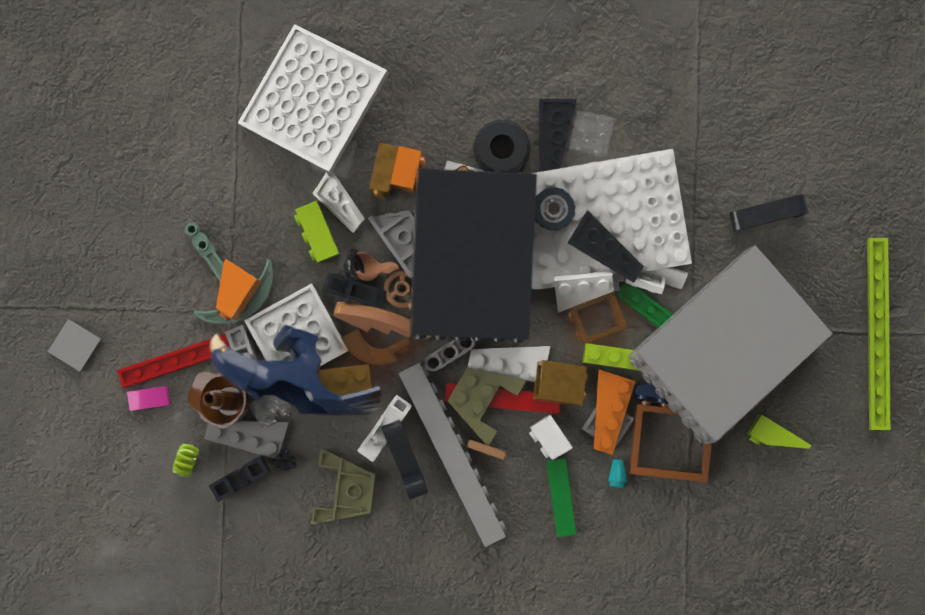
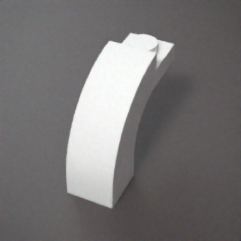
(376, 440)

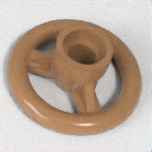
(389, 296)

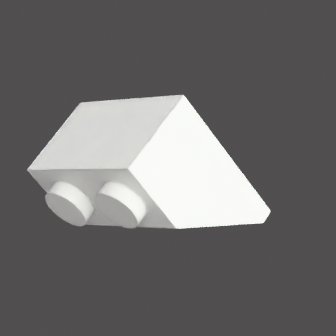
(550, 437)

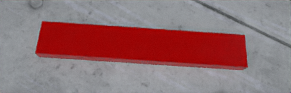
(167, 363)
(508, 400)

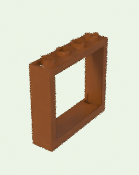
(657, 472)

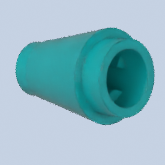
(617, 474)

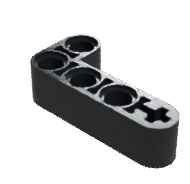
(769, 212)
(405, 459)

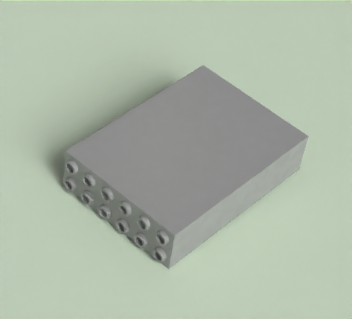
(729, 345)

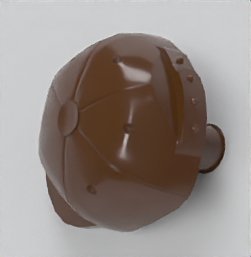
(218, 400)

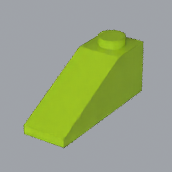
(770, 433)

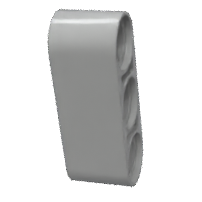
(443, 360)

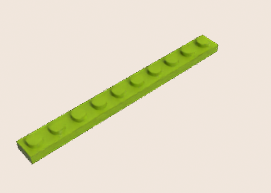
(878, 333)

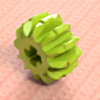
(185, 460)

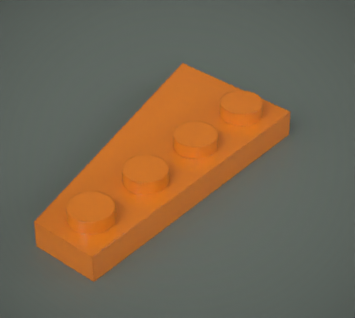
(611, 406)

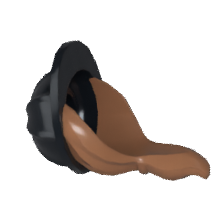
(363, 267)

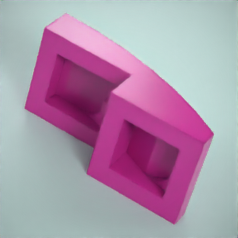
(148, 398)

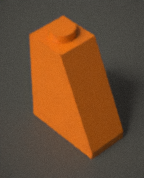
(235, 290)

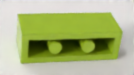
(316, 232)
(607, 356)

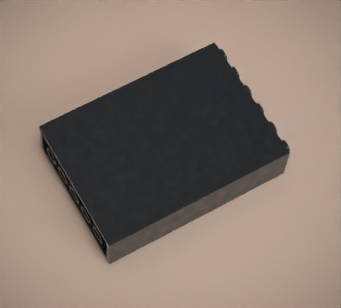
(472, 255)

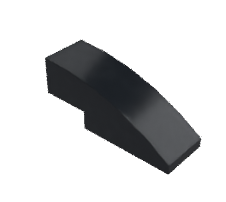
(354, 290)

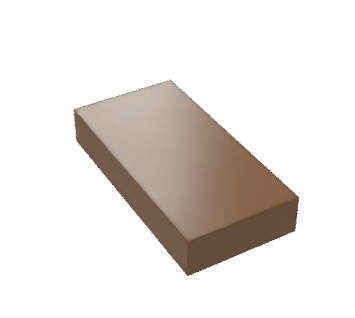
(486, 449)

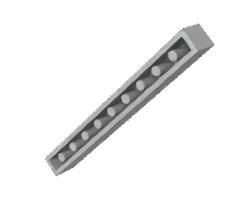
(452, 455)

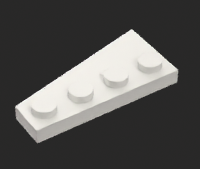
(512, 362)

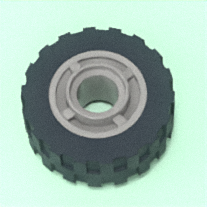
(565, 204)

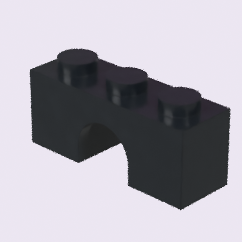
(239, 478)

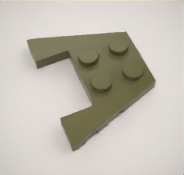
(474, 395)
(352, 492)

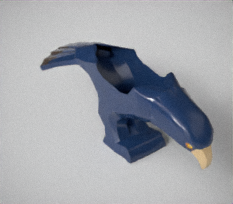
(296, 376)

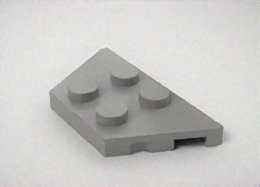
(397, 233)

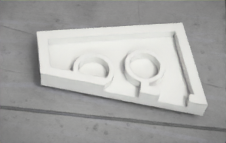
(338, 201)
(580, 288)

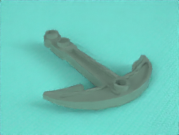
(216, 264)

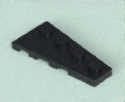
(554, 127)
(602, 246)

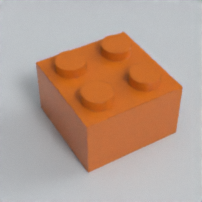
(405, 169)

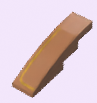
(367, 316)

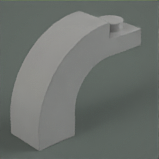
(240, 342)

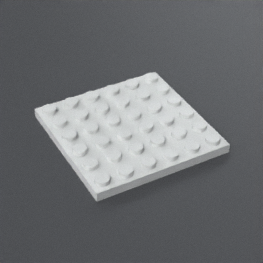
(313, 98)

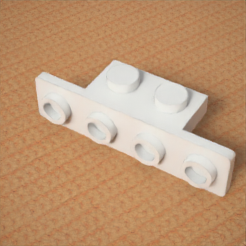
(656, 279)

